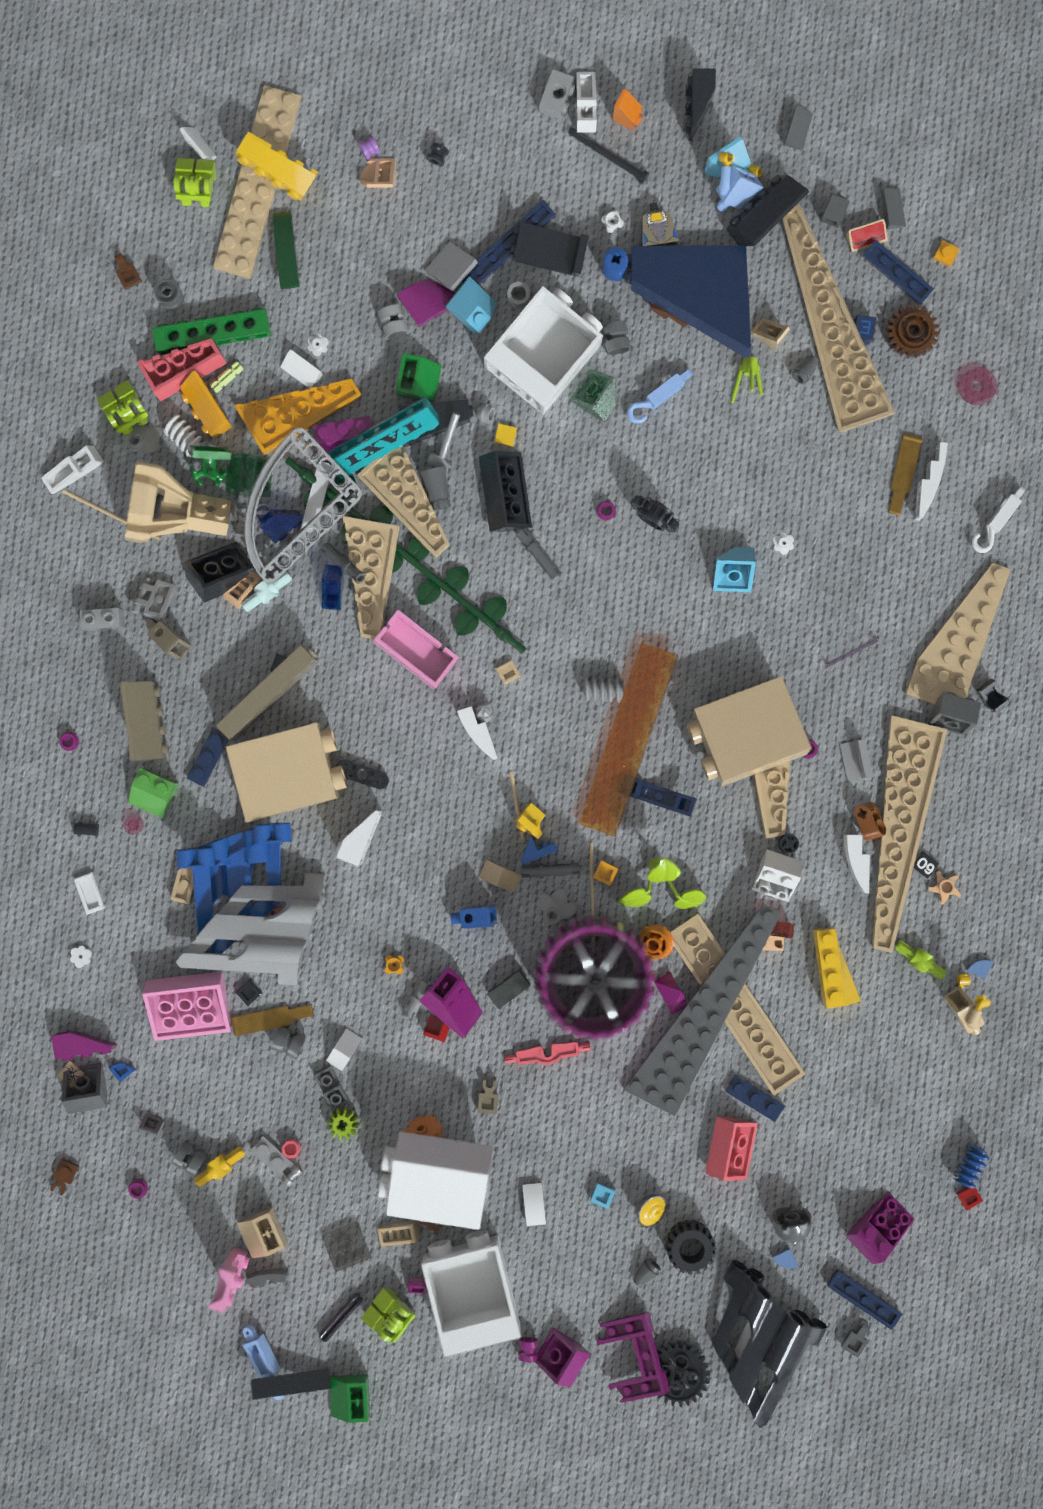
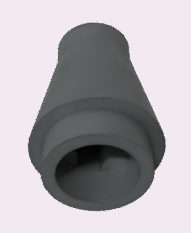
(804, 371)
(647, 1272)

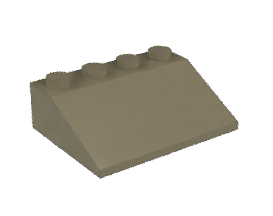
(144, 721)

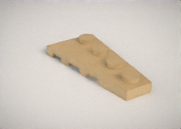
(772, 798)

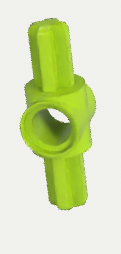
(920, 960)

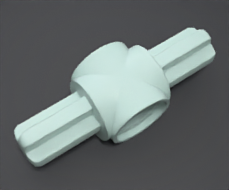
(265, 591)

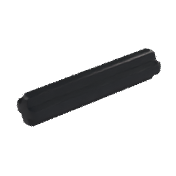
(340, 1317)

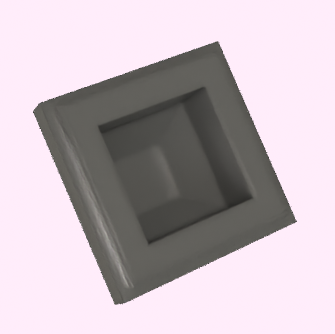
(144, 1126)

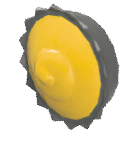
(651, 1210)

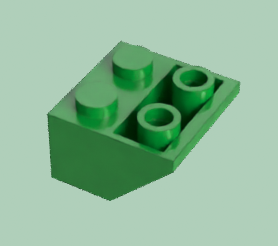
(418, 378)
(350, 1398)

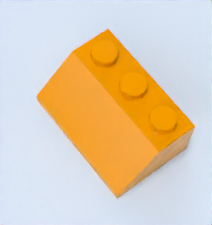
(204, 406)

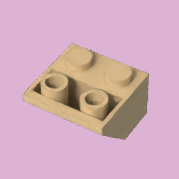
(263, 1233)

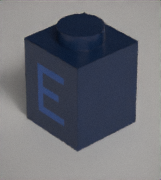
(865, 327)

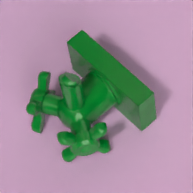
(208, 463)

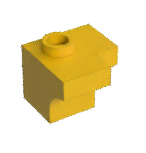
(529, 820)

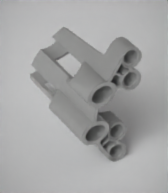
(271, 942)

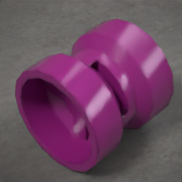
(527, 1349)

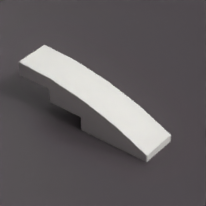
(928, 487)

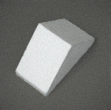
(344, 1049)

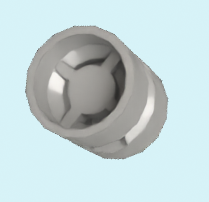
(393, 324)

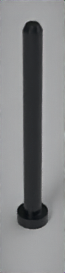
(642, 176)

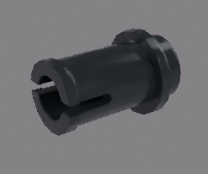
(85, 829)

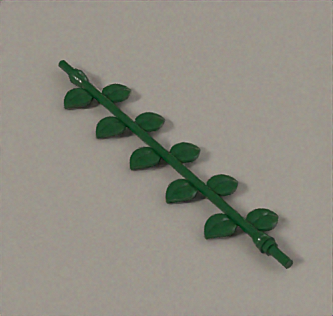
(427, 591)

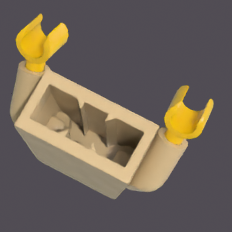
(964, 1008)

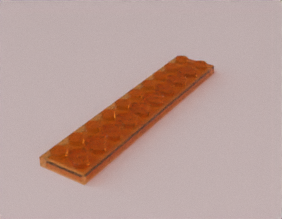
(628, 739)

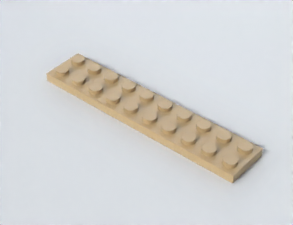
(253, 193)
(746, 1017)

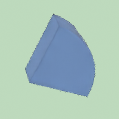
(980, 968)
(785, 1259)

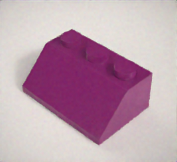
(336, 433)

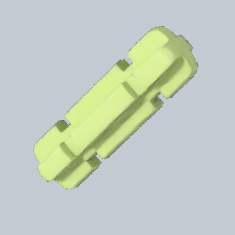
(226, 376)

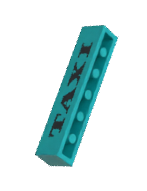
(385, 437)

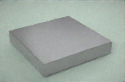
(451, 266)

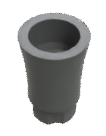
(437, 487)

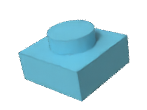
(602, 1195)

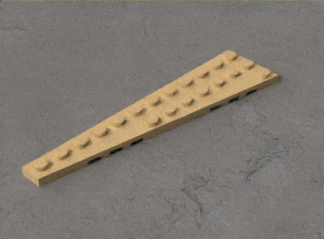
(847, 367)
(909, 779)

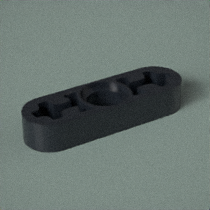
(373, 783)

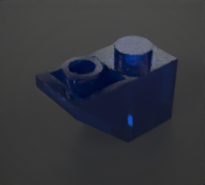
(279, 522)
(332, 587)

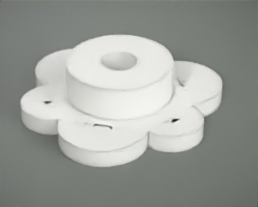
(317, 350)
(784, 549)
(76, 952)

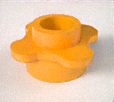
(389, 965)

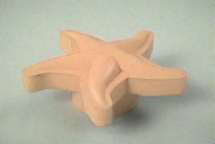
(945, 887)

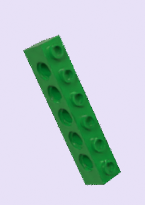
(260, 329)

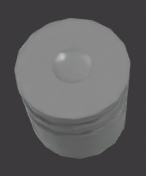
(518, 295)

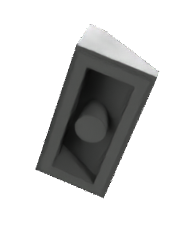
(798, 128)
(893, 208)

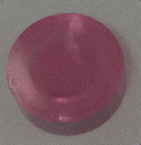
(133, 825)

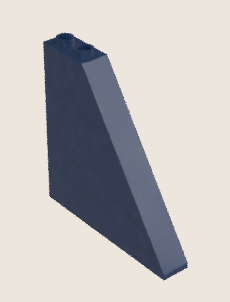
(699, 287)

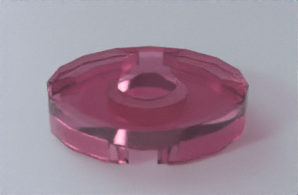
(988, 382)

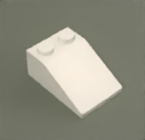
(356, 844)

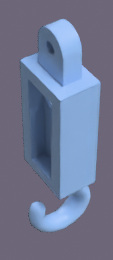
(659, 395)
(260, 1354)

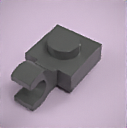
(856, 1341)

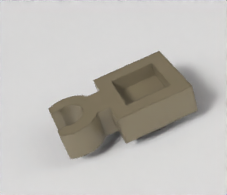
(488, 1100)

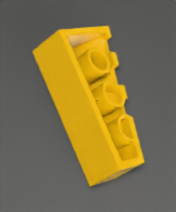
(275, 166)
(834, 976)

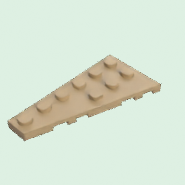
(373, 551)

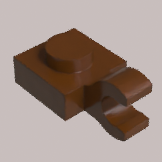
(127, 273)

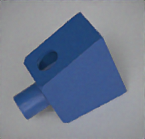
(482, 916)

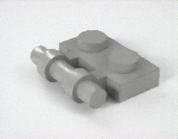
(158, 601)

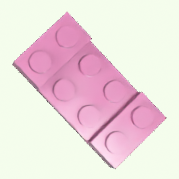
(230, 1279)

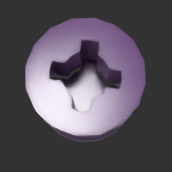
(369, 147)

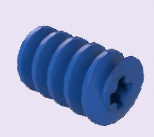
(615, 264)
(971, 1166)

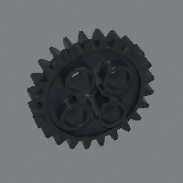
(693, 1365)

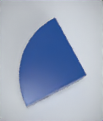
(121, 1070)

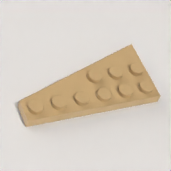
(399, 489)

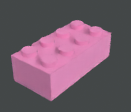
(415, 649)

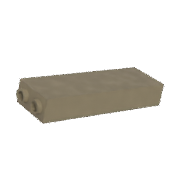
(267, 692)

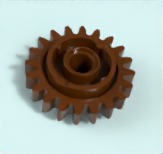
(923, 326)

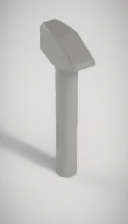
(440, 459)

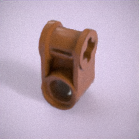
(870, 822)

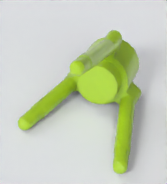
(750, 368)

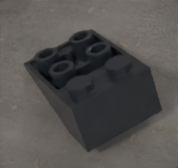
(699, 95)

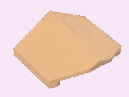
(379, 173)

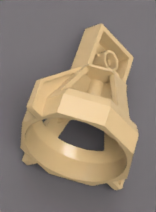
(178, 510)

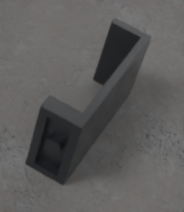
(548, 249)

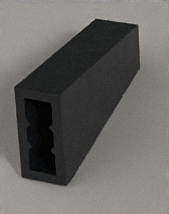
(444, 412)

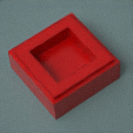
(969, 1197)

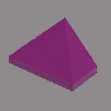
(671, 993)

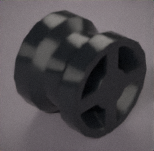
(437, 154)
(791, 844)

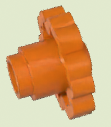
(425, 1126)

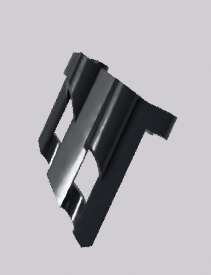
(776, 1340)

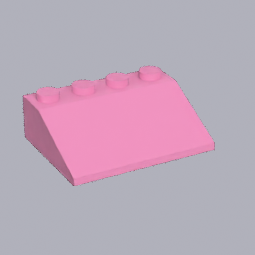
(187, 1005)

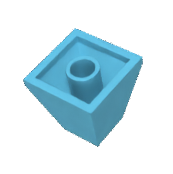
(740, 154)
(472, 306)
(735, 570)

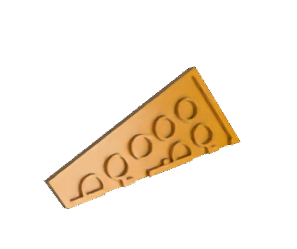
(276, 416)

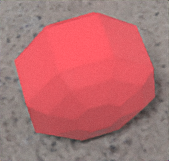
(291, 1148)

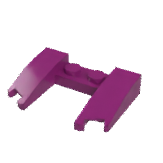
(652, 1379)

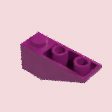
(78, 1043)

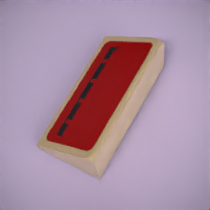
(865, 235)

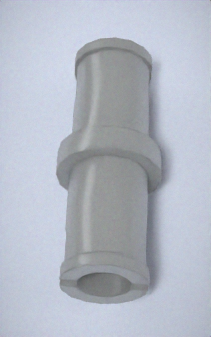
(414, 1004)

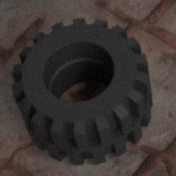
(695, 1262)

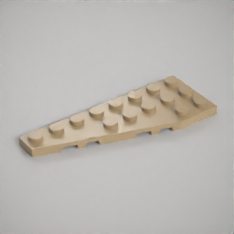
(956, 649)

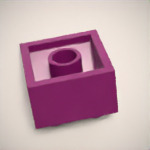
(561, 1358)

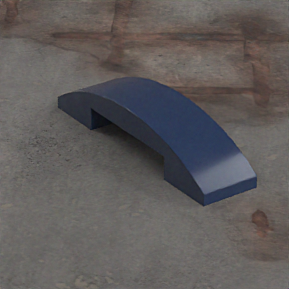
(663, 797)

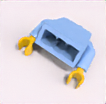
(736, 184)

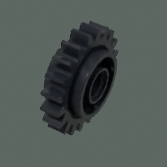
(655, 514)

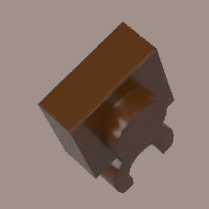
(65, 1174)

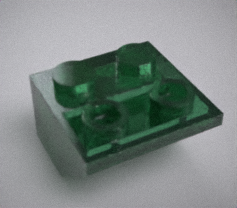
(242, 474)

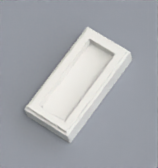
(89, 893)

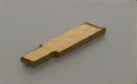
(904, 471)
(269, 1019)

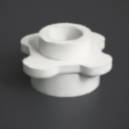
(613, 215)

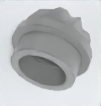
(485, 412)
(484, 712)

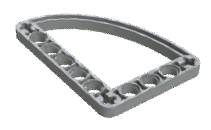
(314, 523)

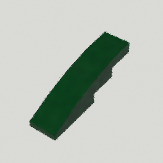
(286, 250)

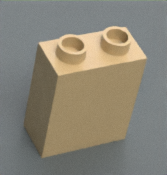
(748, 732)
(286, 771)

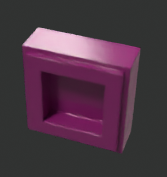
(417, 1286)

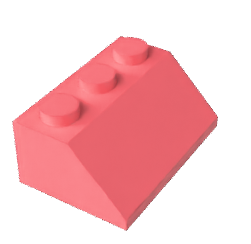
(731, 1148)

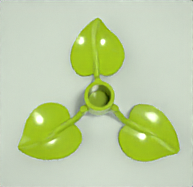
(661, 871)

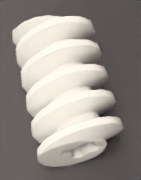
(181, 434)

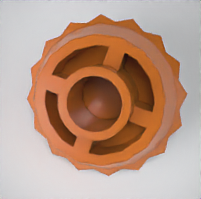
(657, 940)

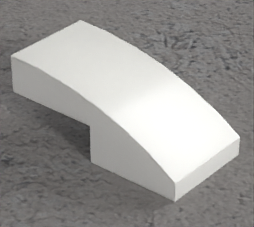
(534, 1204)

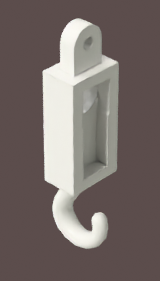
(999, 519)

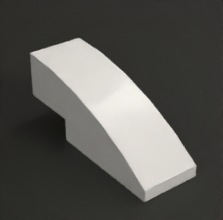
(586, 101)
(72, 469)
(477, 732)
(858, 863)

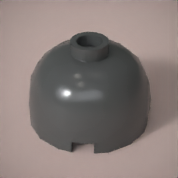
(792, 1225)

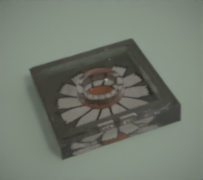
(346, 1246)

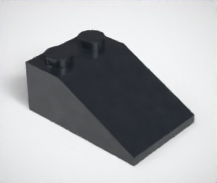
(218, 571)

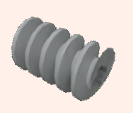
(603, 689)

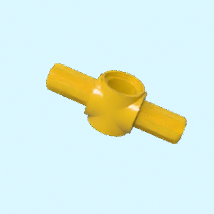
(219, 1166)

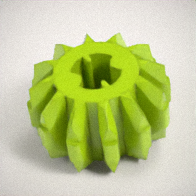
(350, 1127)

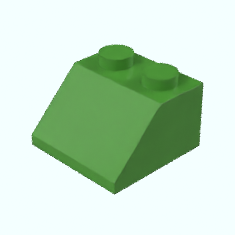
(152, 792)

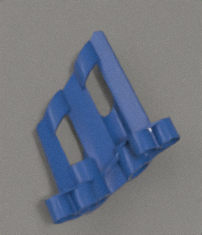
(227, 865)

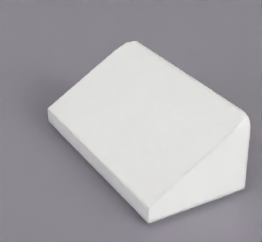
(197, 143)
(301, 369)

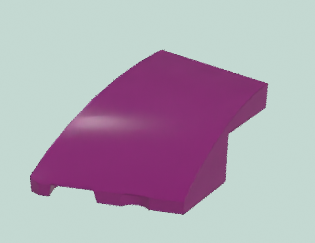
(425, 300)

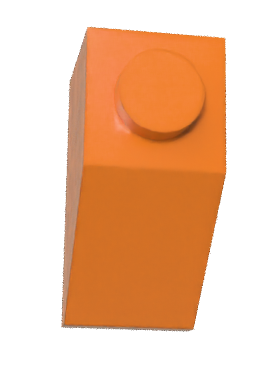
(627, 111)

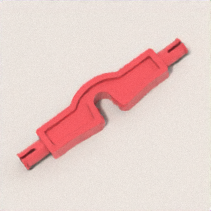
(536, 1054)

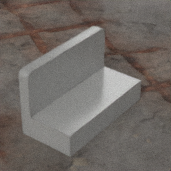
(856, 760)

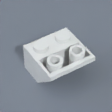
(778, 875)

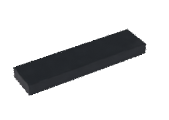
(290, 1384)

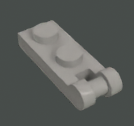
(275, 1160)

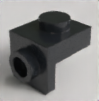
(992, 696)

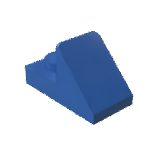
(531, 852)

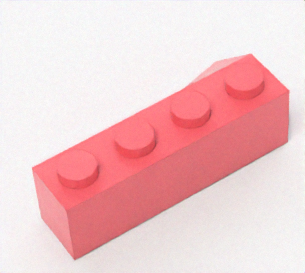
(169, 371)

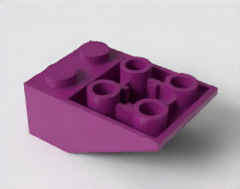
(452, 1002)
(880, 1229)

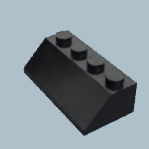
(766, 210)
(505, 491)

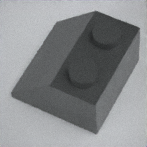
(955, 713)
(88, 1090)

